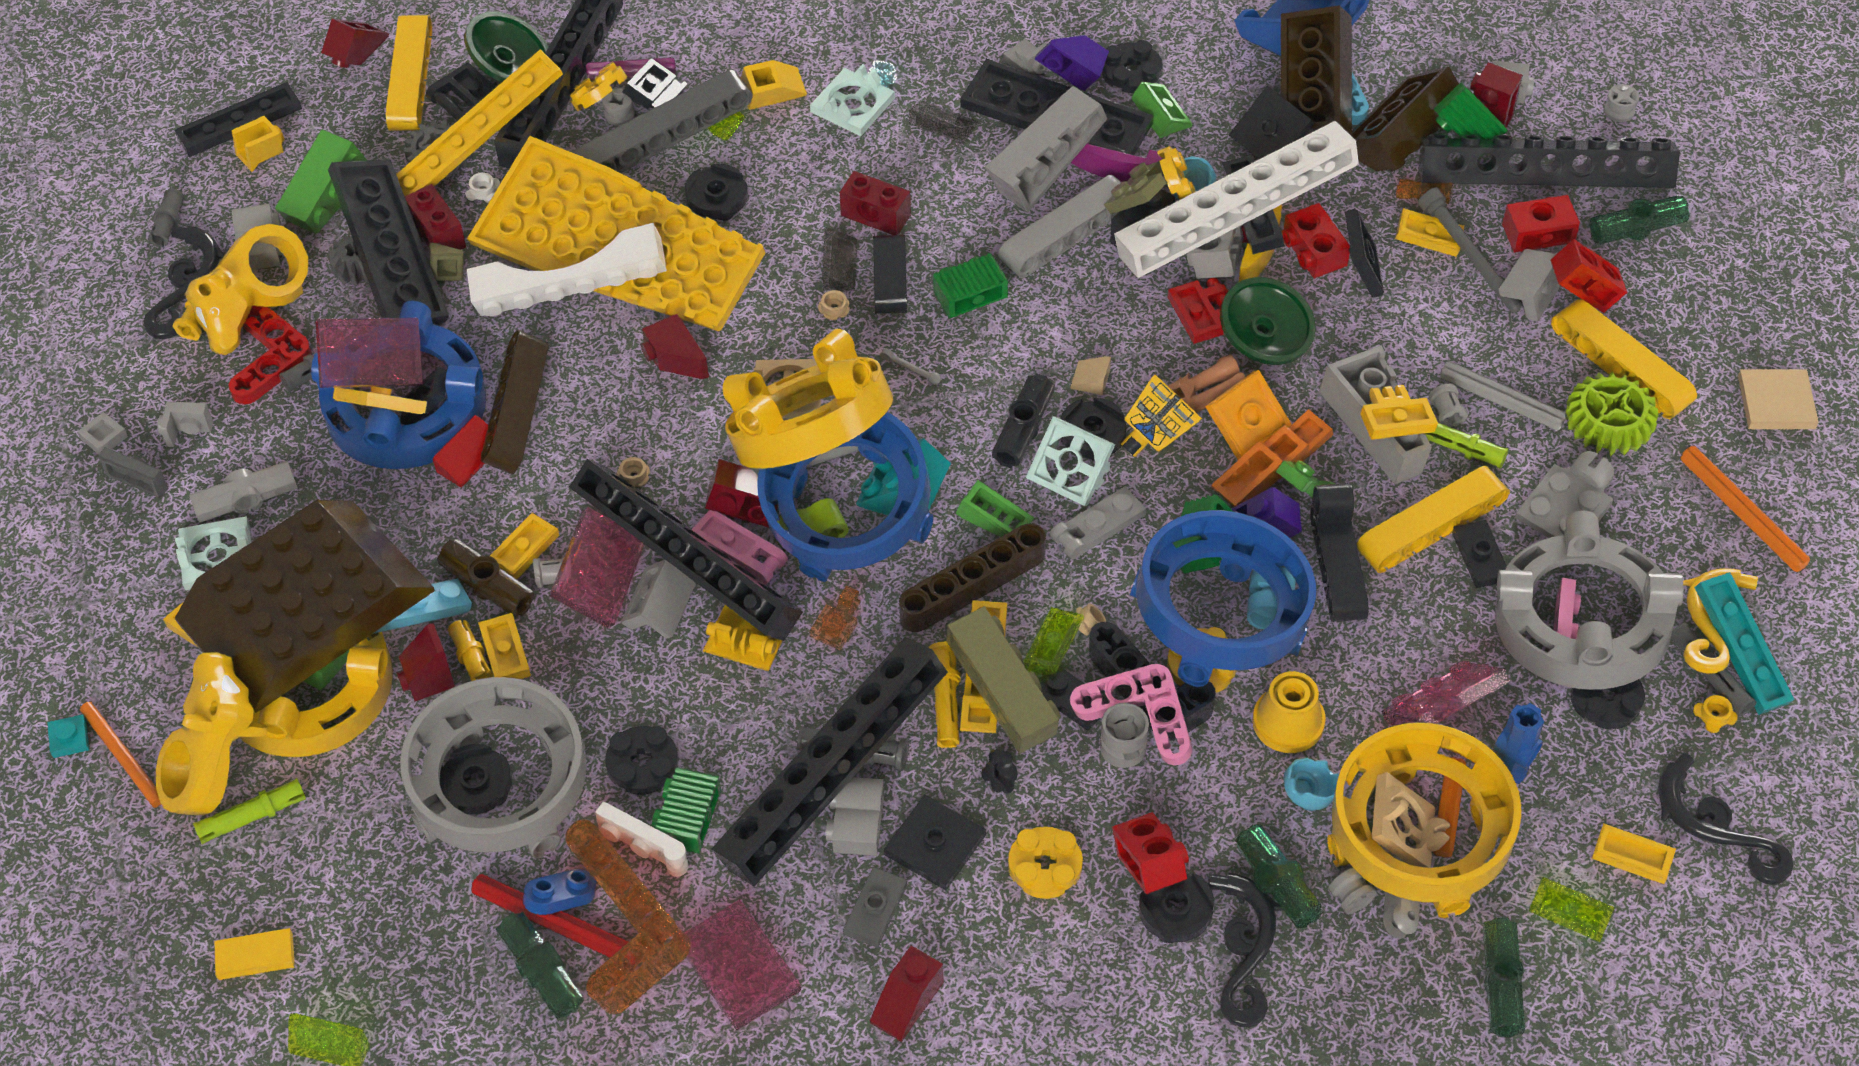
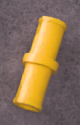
(469, 651)

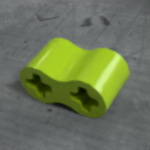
(823, 518)

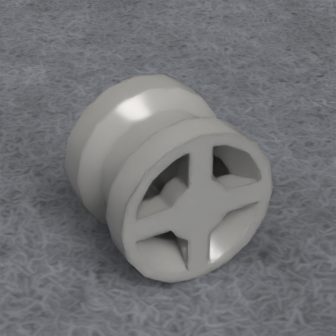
(1621, 103)
(618, 107)
(1352, 891)

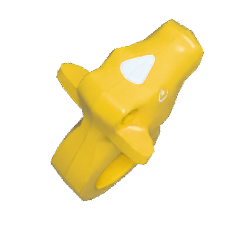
(229, 291)
(196, 757)

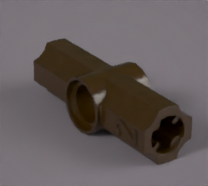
(499, 585)

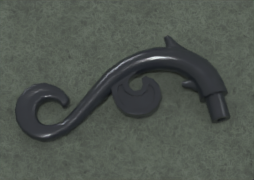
(178, 277)
(1716, 832)
(1237, 943)

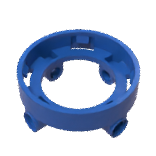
(381, 438)
(908, 519)
(1243, 546)

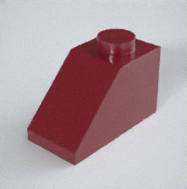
(351, 42)
(674, 348)
(425, 666)
(907, 993)

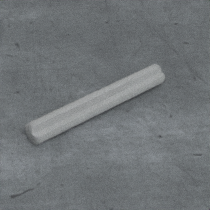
(1503, 395)

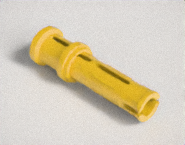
(946, 698)

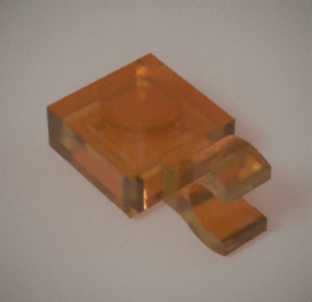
(837, 624)

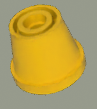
(1289, 714)

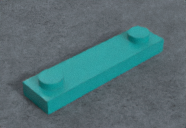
(1745, 643)

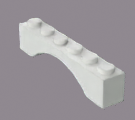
(629, 256)

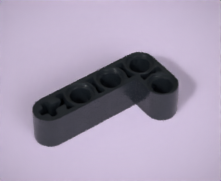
(1339, 561)
(1113, 650)

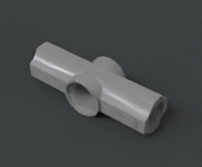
(243, 491)

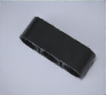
(890, 274)

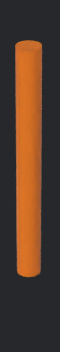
(121, 753)

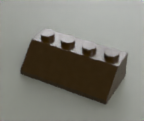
(1318, 65)
(1402, 119)

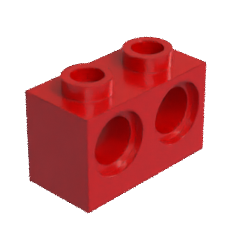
(1316, 240)
(1588, 276)
(1150, 852)

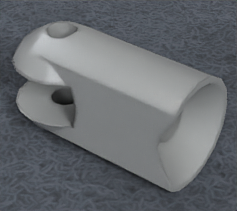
(1402, 914)

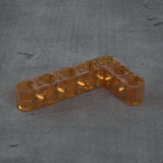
(635, 904)

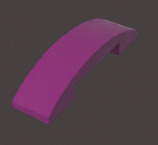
(1110, 162)

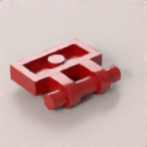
(1195, 308)

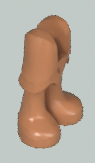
(1224, 372)

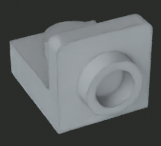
(1023, 57)
(183, 417)

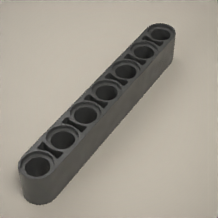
(669, 123)

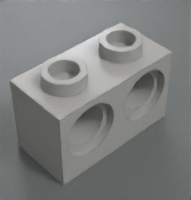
(1218, 256)

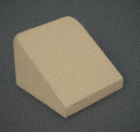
(1092, 375)

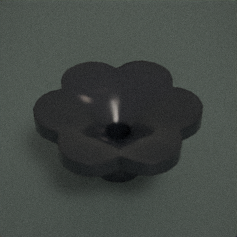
(1000, 771)

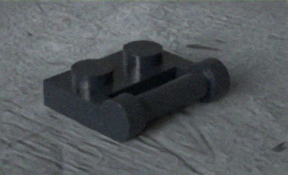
(466, 84)

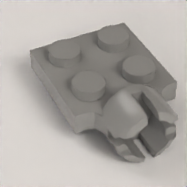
(1566, 492)

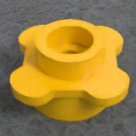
(1715, 704)

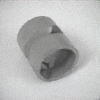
(1124, 735)

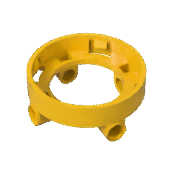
(757, 423)
(301, 733)
(1401, 753)

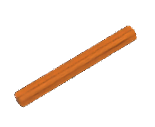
(1745, 509)

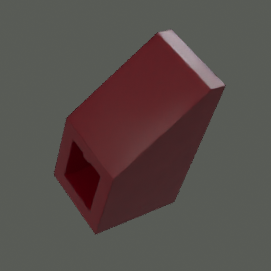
(735, 493)

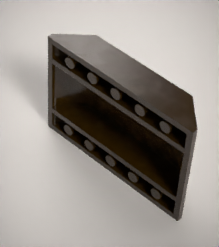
(300, 597)

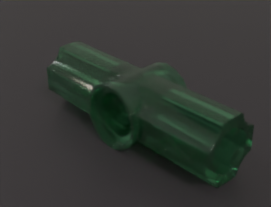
(1639, 219)
(1279, 876)
(539, 964)
(1503, 997)

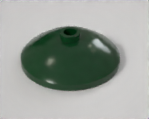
(501, 43)
(1273, 310)

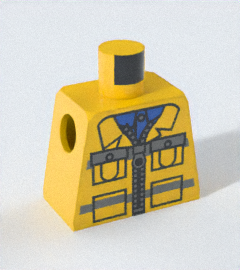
(1157, 418)

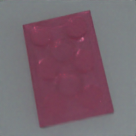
(368, 352)
(597, 568)
(1446, 694)
(740, 965)

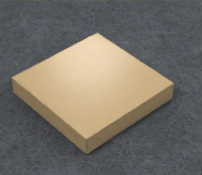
(1778, 399)

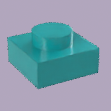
(68, 736)

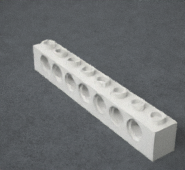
(1236, 199)

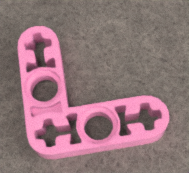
(1152, 698)

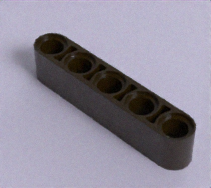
(514, 402)
(980, 564)

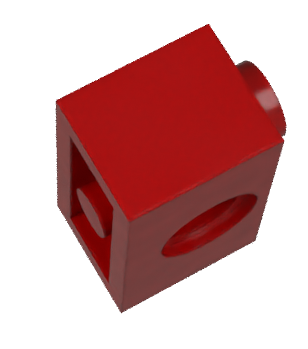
(1540, 223)

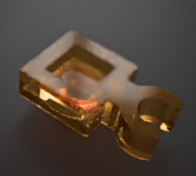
(1411, 189)

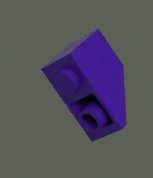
(1074, 59)
(1275, 509)

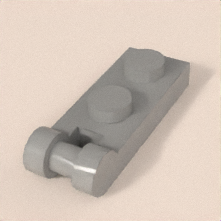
(1098, 523)

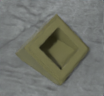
(446, 262)

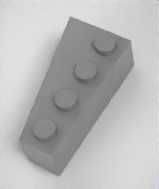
(1046, 148)
(1347, 390)

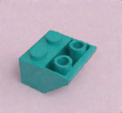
(882, 487)

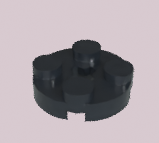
(1131, 53)
(721, 205)
(1100, 412)
(1610, 714)
(635, 741)
(485, 795)
(1181, 925)

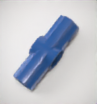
(1520, 740)

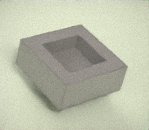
(102, 433)

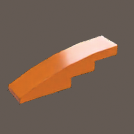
(1258, 466)

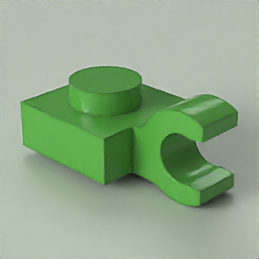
(1300, 476)

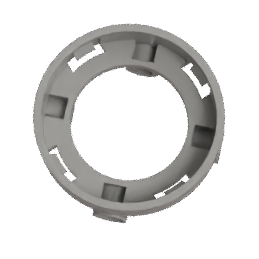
(1593, 657)
(458, 721)

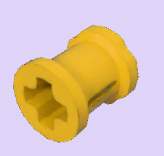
(187, 325)

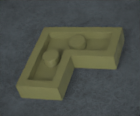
(1139, 189)

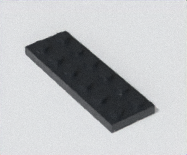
(1023, 97)
(386, 237)

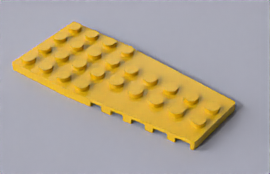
(568, 208)

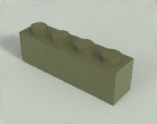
(1002, 679)

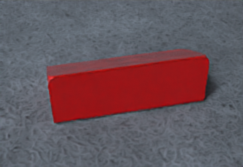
(461, 455)

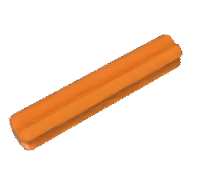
(1449, 810)

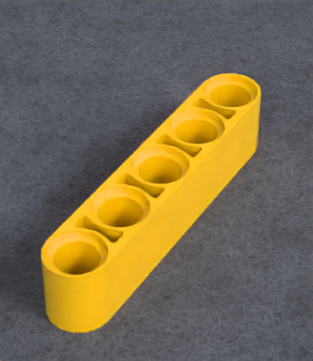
(408, 73)
(1621, 353)
(1431, 518)

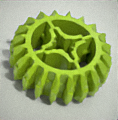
(1611, 413)

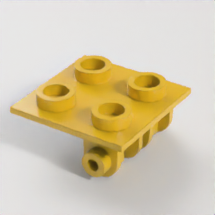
(740, 641)

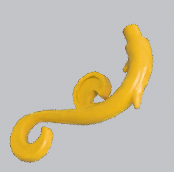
(1701, 619)

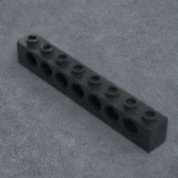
(571, 51)
(1658, 173)
(686, 550)
(829, 761)

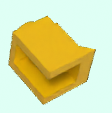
(257, 142)

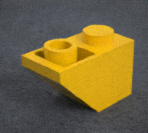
(772, 83)

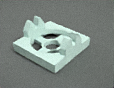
(826, 106)
(1101, 448)
(191, 535)

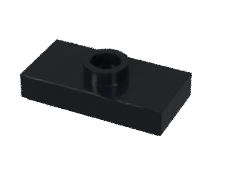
(431, 391)
(1479, 552)

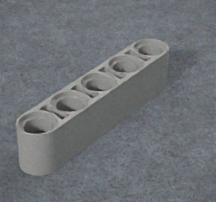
(1059, 229)

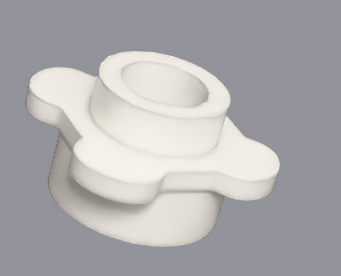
(482, 187)

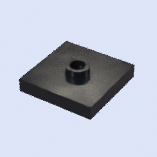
(1270, 124)
(1364, 253)
(935, 842)

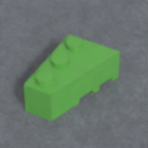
(311, 194)

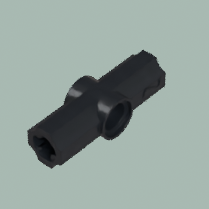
(1023, 420)

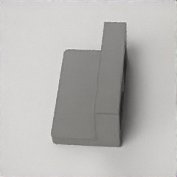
(1532, 282)
(659, 599)

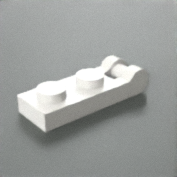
(642, 838)

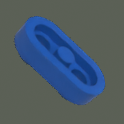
(559, 892)

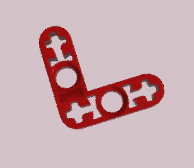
(277, 355)

